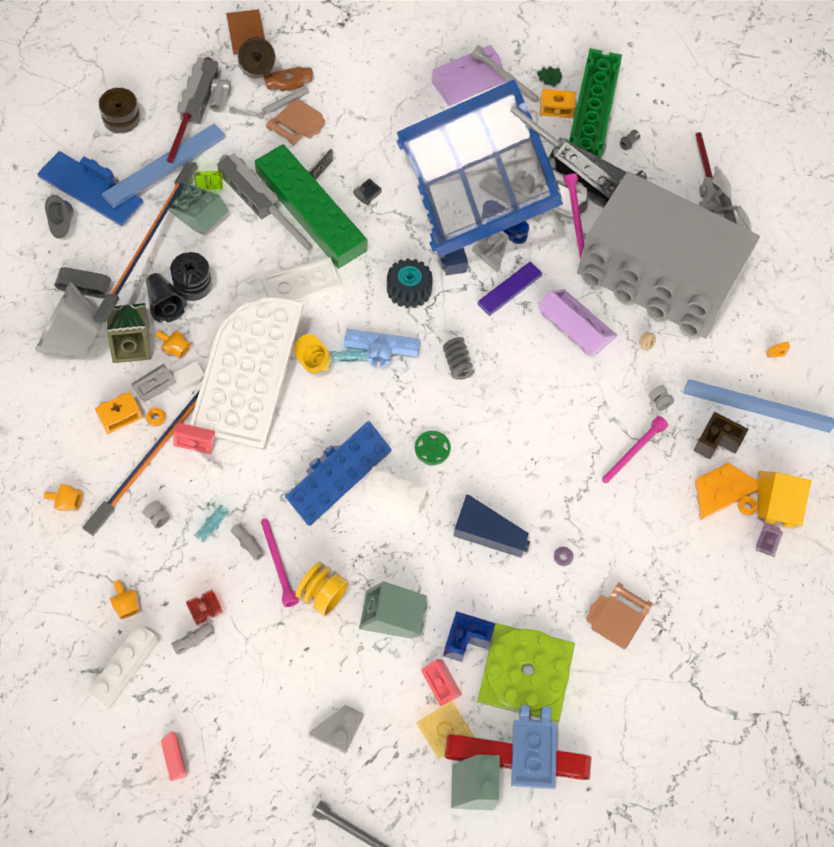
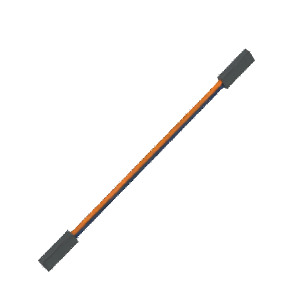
(111, 299)
(105, 509)

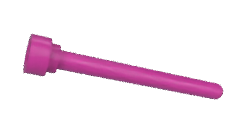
(571, 181)
(658, 425)
(289, 598)

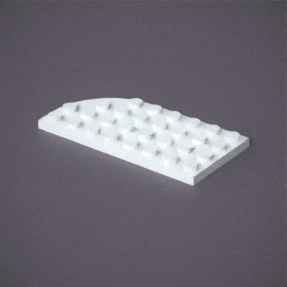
(247, 371)

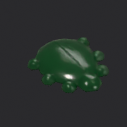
(550, 75)

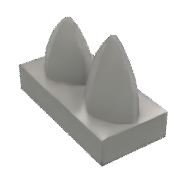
(153, 382)

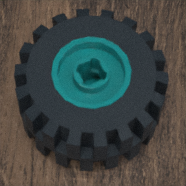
(409, 283)

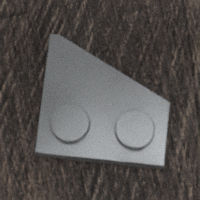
(492, 249)
(338, 729)

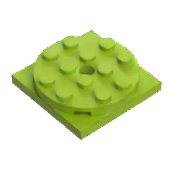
(506, 684)

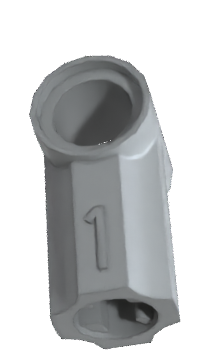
(219, 91)

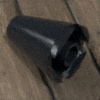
(164, 299)

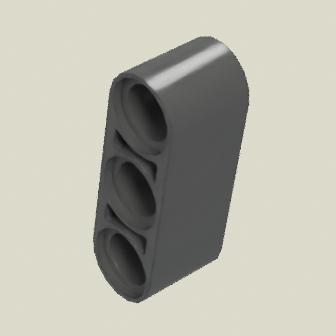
(87, 282)

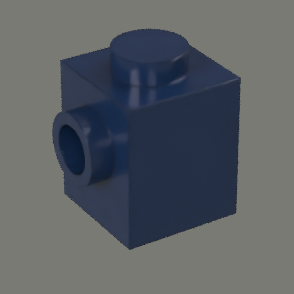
(454, 262)

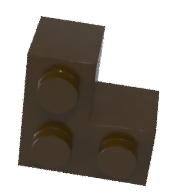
(720, 432)

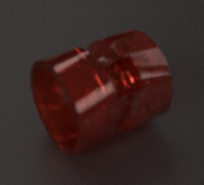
(210, 603)

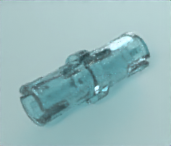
(349, 356)
(211, 523)

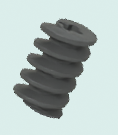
(458, 358)

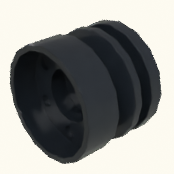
(191, 275)

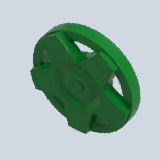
(432, 448)

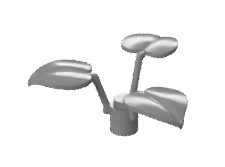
(712, 202)

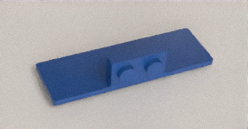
(86, 183)
(337, 472)

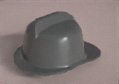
(59, 215)

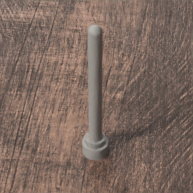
(479, 54)

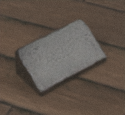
(321, 164)

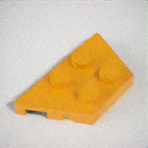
(722, 489)

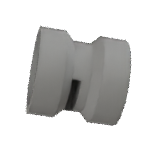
(661, 397)
(157, 515)

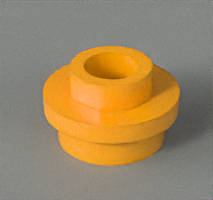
(155, 412)
(749, 501)

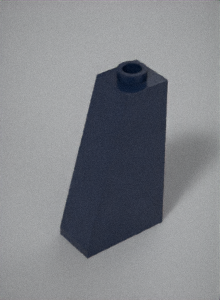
(488, 528)

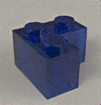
(465, 631)

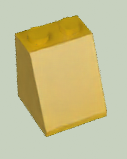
(782, 498)

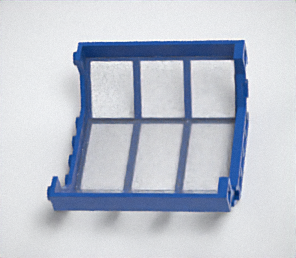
(479, 168)

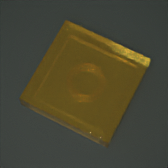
(440, 724)

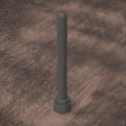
(323, 812)

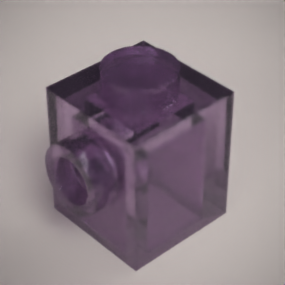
(769, 540)

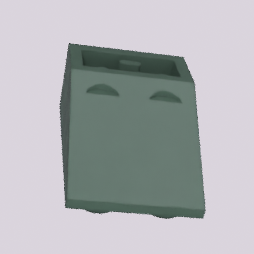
(198, 208)

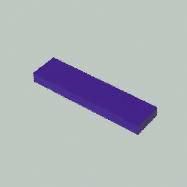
(509, 288)

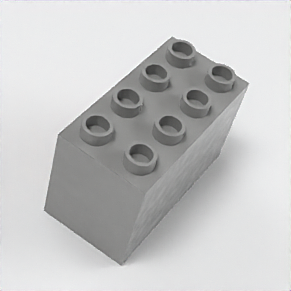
(666, 255)

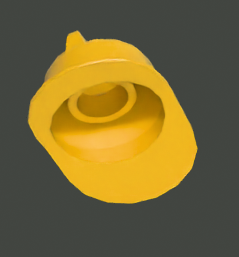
(312, 353)

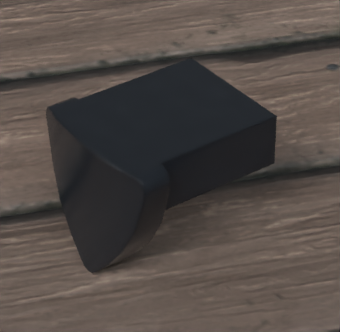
(367, 191)

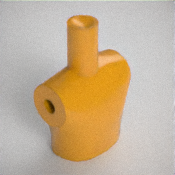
(174, 344)
(66, 498)
(125, 602)

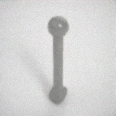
(233, 110)

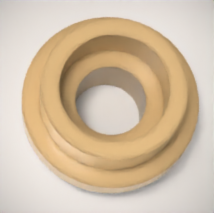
(647, 340)

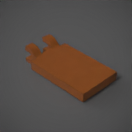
(244, 26)

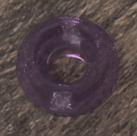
(563, 551)

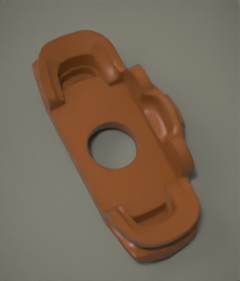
(277, 78)

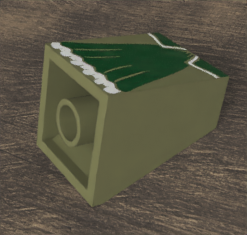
(129, 333)

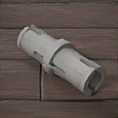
(247, 541)
(192, 638)

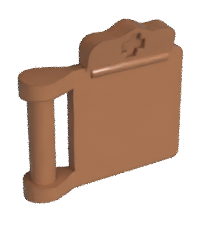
(298, 118)
(616, 619)

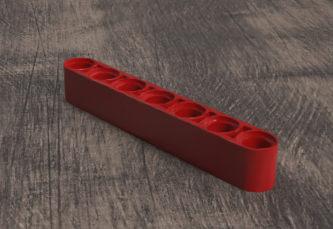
(463, 747)

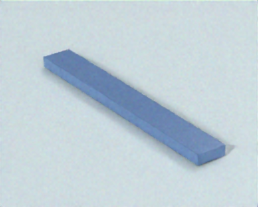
(161, 168)
(759, 406)

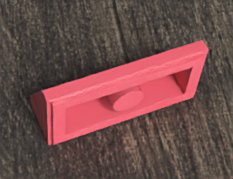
(193, 438)
(441, 682)
(173, 757)

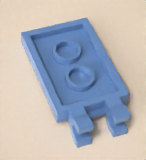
(534, 750)

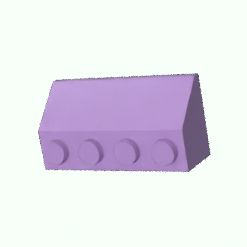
(466, 77)
(576, 321)

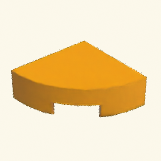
(778, 350)

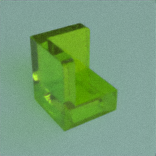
(208, 180)

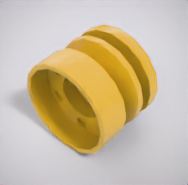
(324, 590)

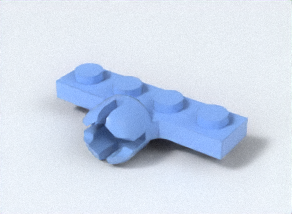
(381, 345)

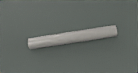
(285, 100)

